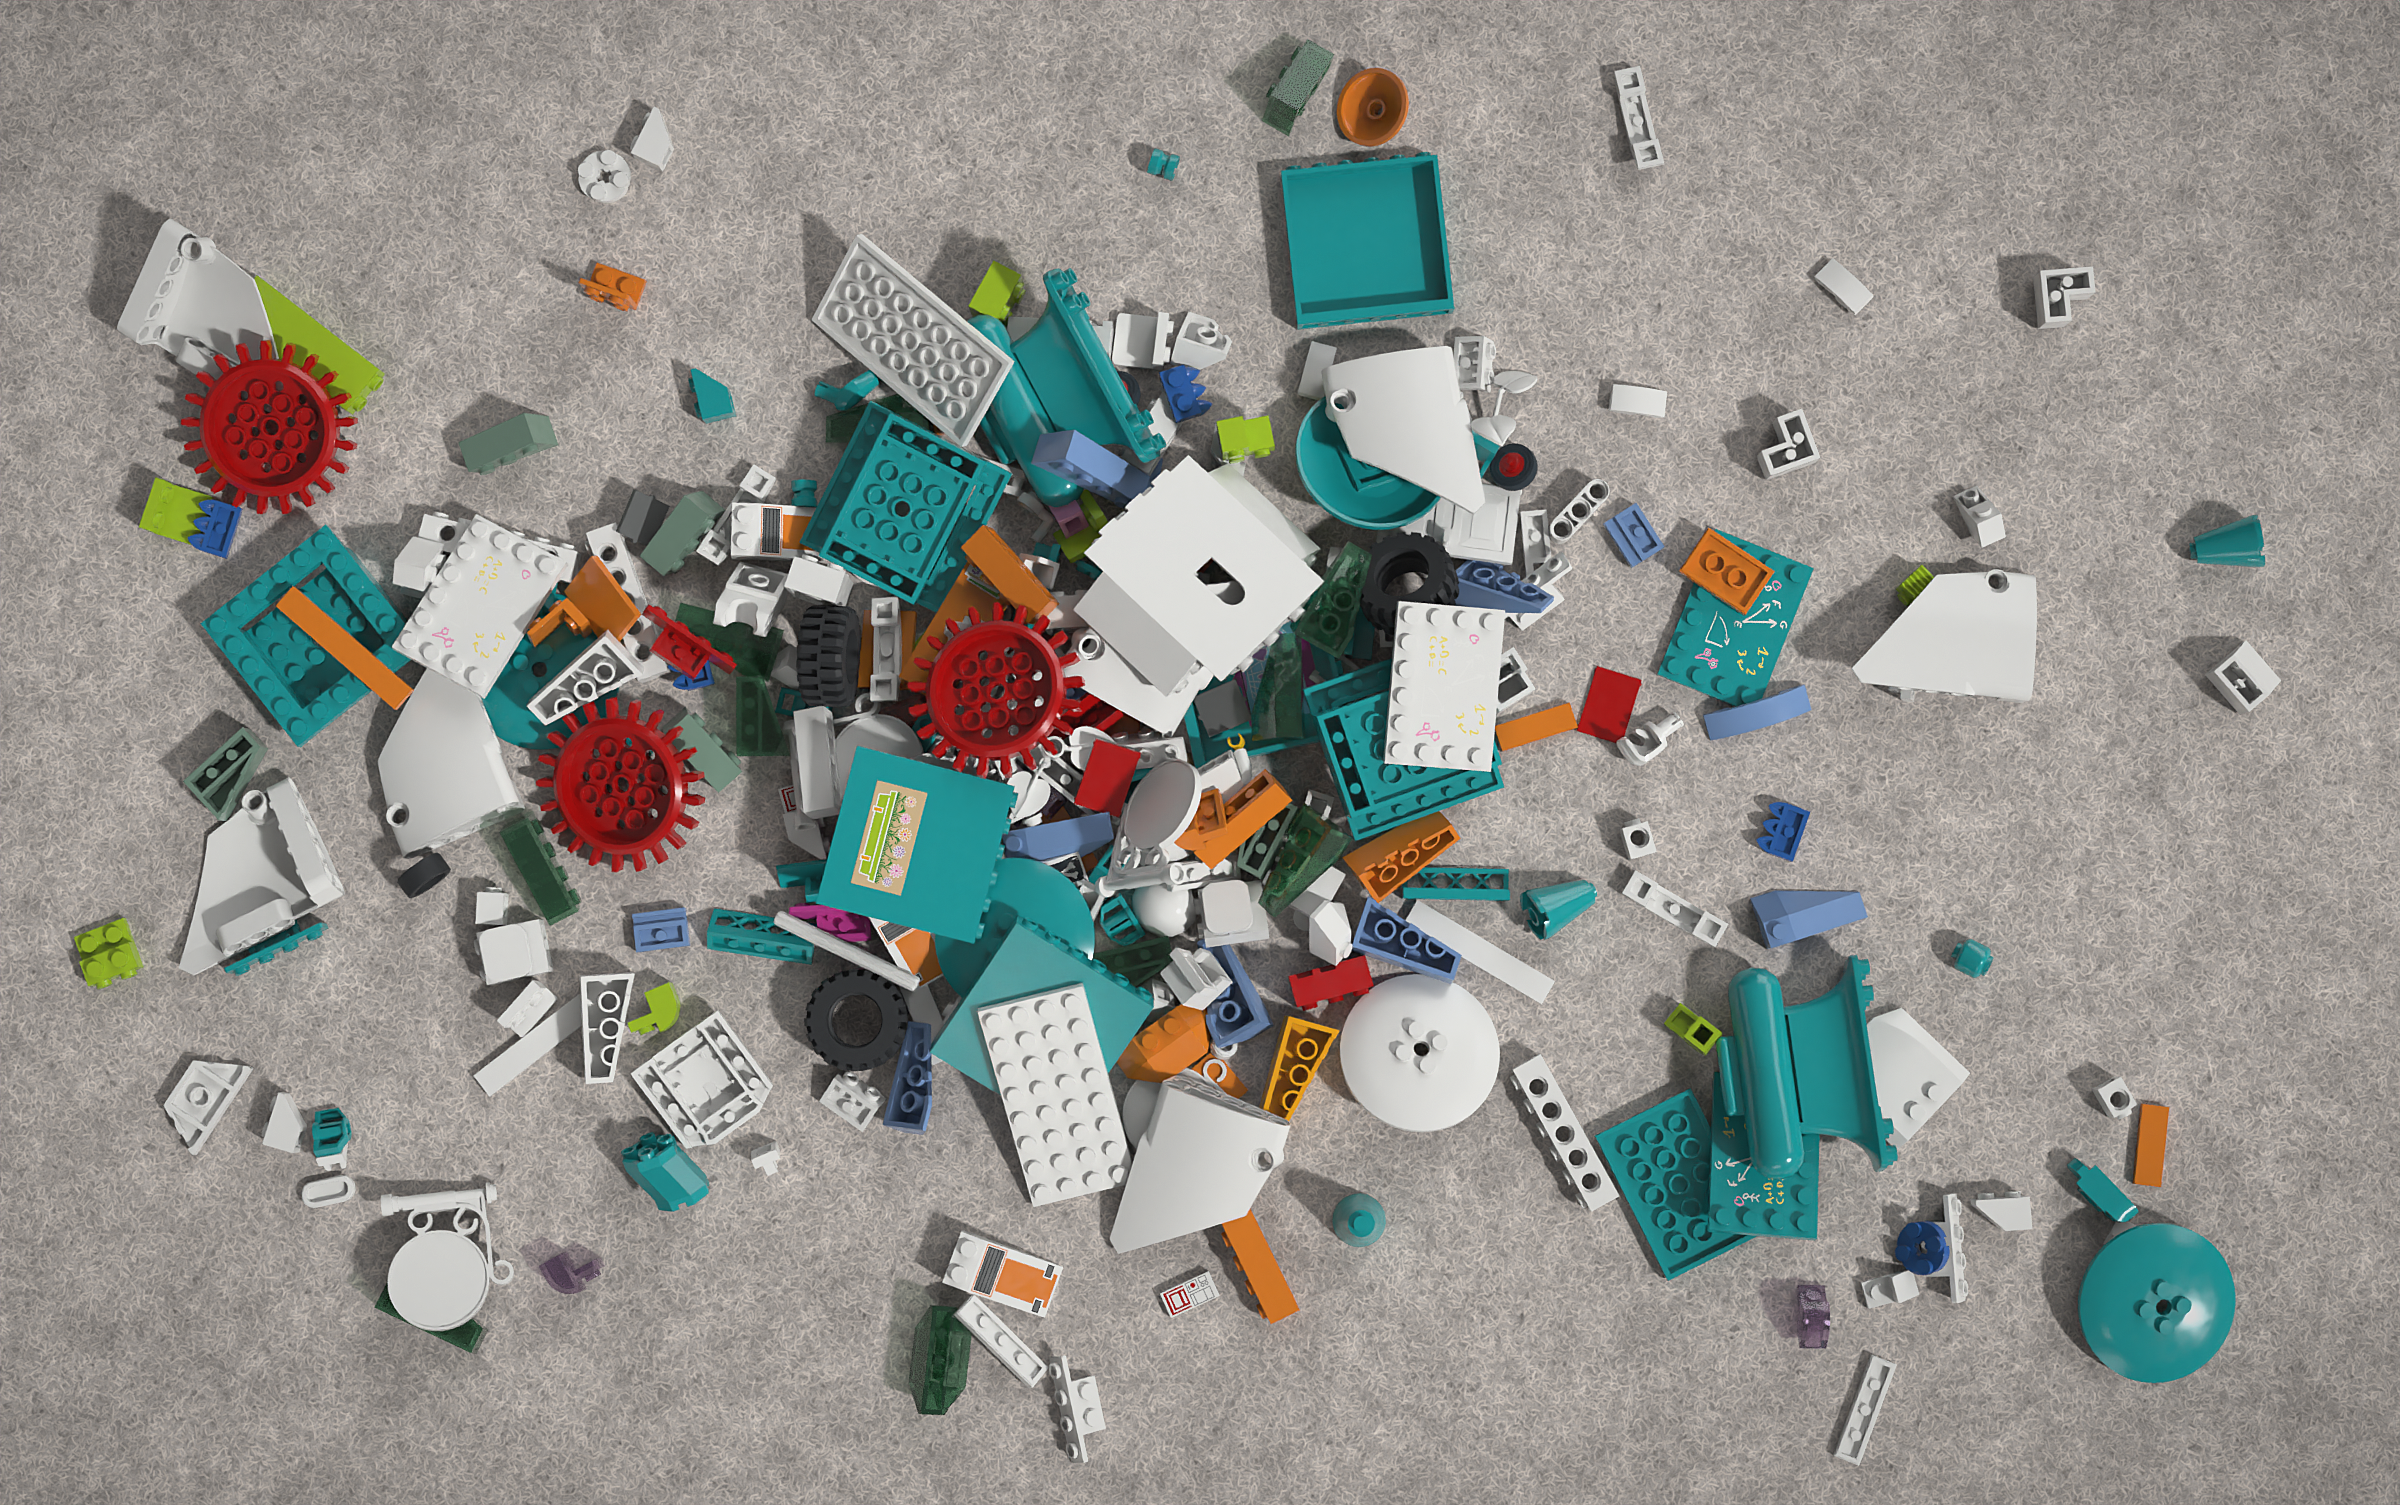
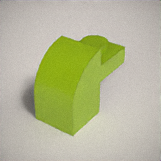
(664, 1007)
(1693, 1029)

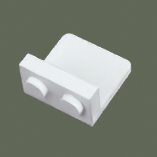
(1142, 341)

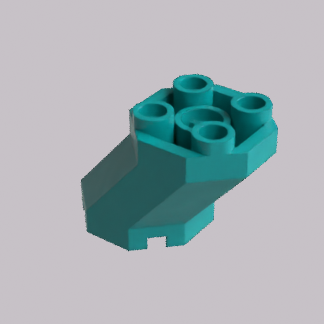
(665, 1171)

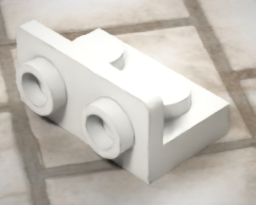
(1474, 362)
(528, 1008)
(852, 1099)

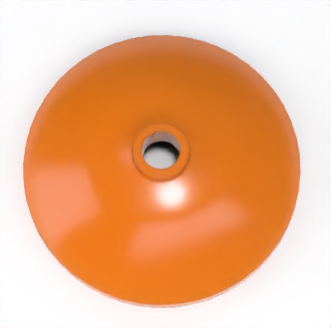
(1360, 105)

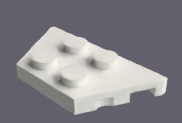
(203, 1098)

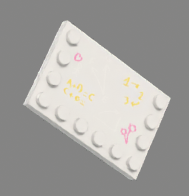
(480, 606)
(1443, 686)

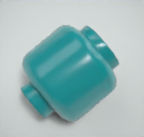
(1972, 958)

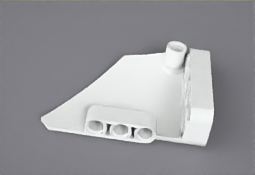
(1125, 688)
(444, 768)
(258, 877)
(1196, 1164)

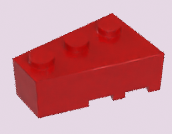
(1331, 982)

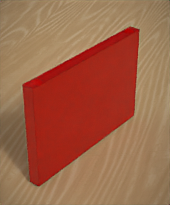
(1609, 705)
(1107, 777)

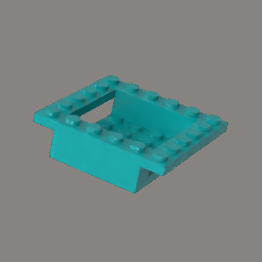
(904, 462)
(281, 662)
(1353, 741)

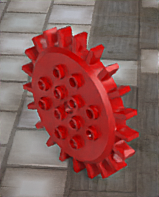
(225, 439)
(961, 662)
(580, 797)

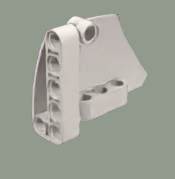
(196, 304)
(1408, 420)
(1961, 639)

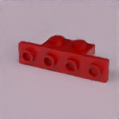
(682, 648)
(1095, 714)

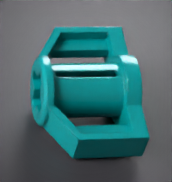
(1120, 921)
(330, 1131)

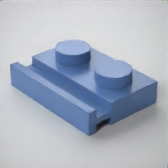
(1633, 535)
(661, 929)

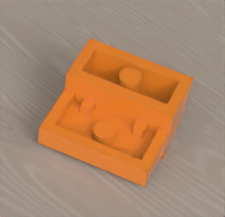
(1207, 822)

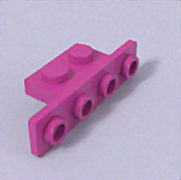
(837, 922)

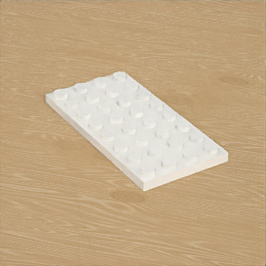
(912, 340)
(1057, 1094)

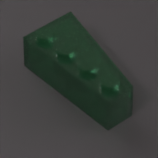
(540, 867)

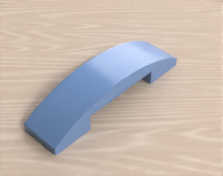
(1757, 714)

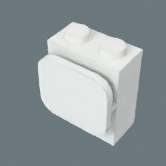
(1322, 889)
(1231, 913)
(513, 952)

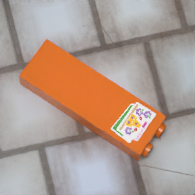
(966, 592)

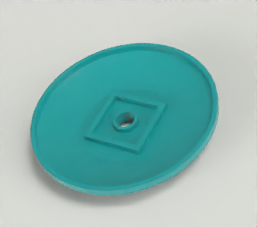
(1350, 487)
(517, 684)
(1025, 890)
(2130, 1279)

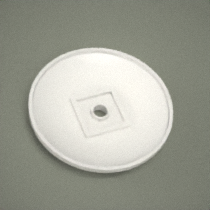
(1413, 1089)

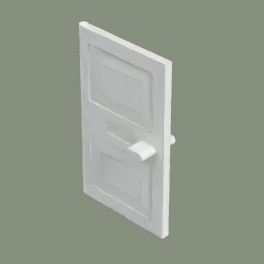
(1477, 537)

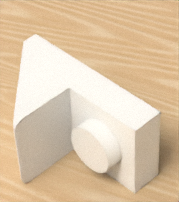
(1889, 1289)

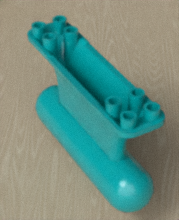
(1060, 385)
(1802, 1070)

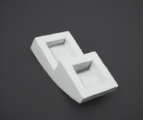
(1843, 286)
(1318, 358)
(1637, 400)

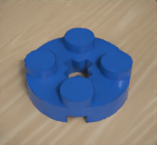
(1908, 1248)

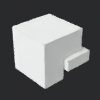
(1513, 681)
(1195, 977)

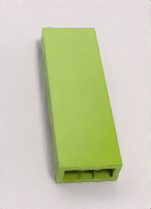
(295, 326)

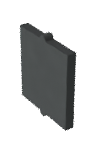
(642, 517)
(1222, 708)

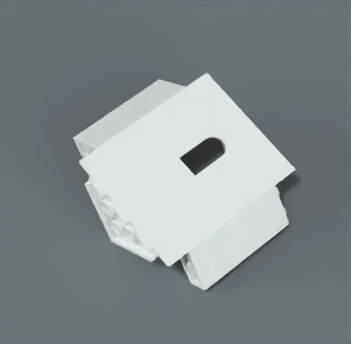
(1156, 606)

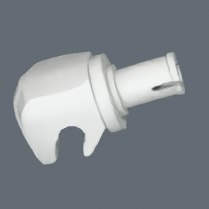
(1652, 740)

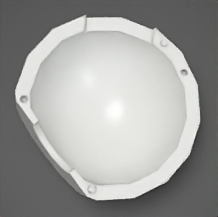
(1163, 911)

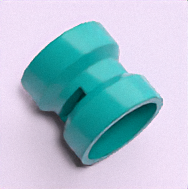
(1163, 164)
(804, 493)

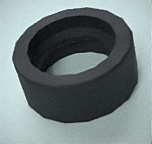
(423, 875)

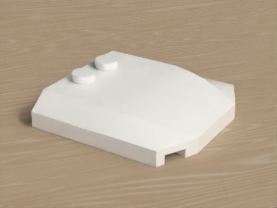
(1910, 1072)
(704, 1082)

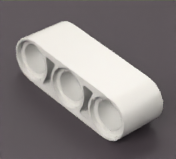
(1584, 500)

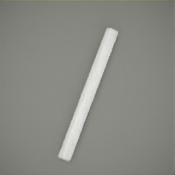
(846, 950)

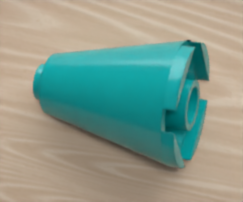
(2231, 544)
(1556, 906)
(1359, 1220)

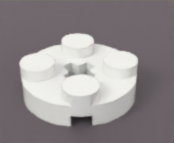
(590, 171)

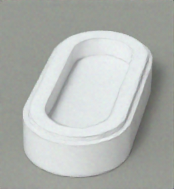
(328, 1191)

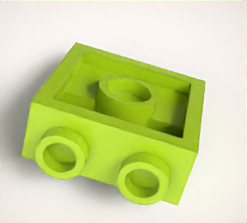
(108, 954)

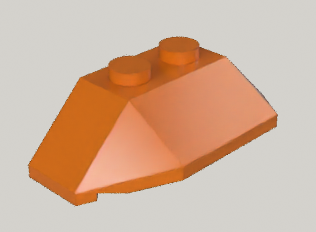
(1167, 1046)

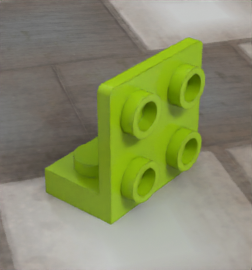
(172, 511)
(1078, 543)

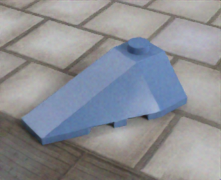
(1800, 914)
(912, 1084)

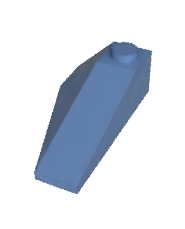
(1493, 588)
(1059, 838)
(1238, 1010)

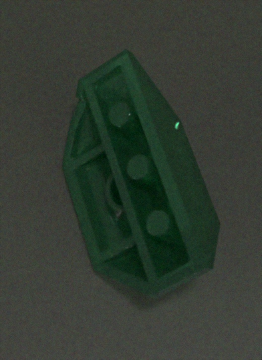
(939, 1360)

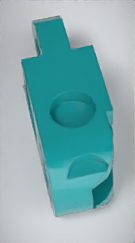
(2102, 1192)

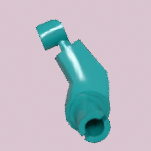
(851, 393)

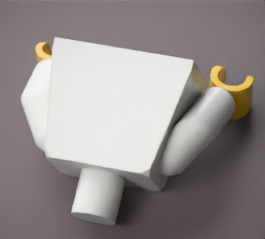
(1227, 772)

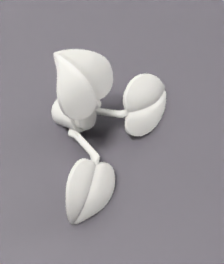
(1500, 427)
(1035, 792)

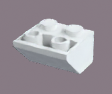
(2243, 678)

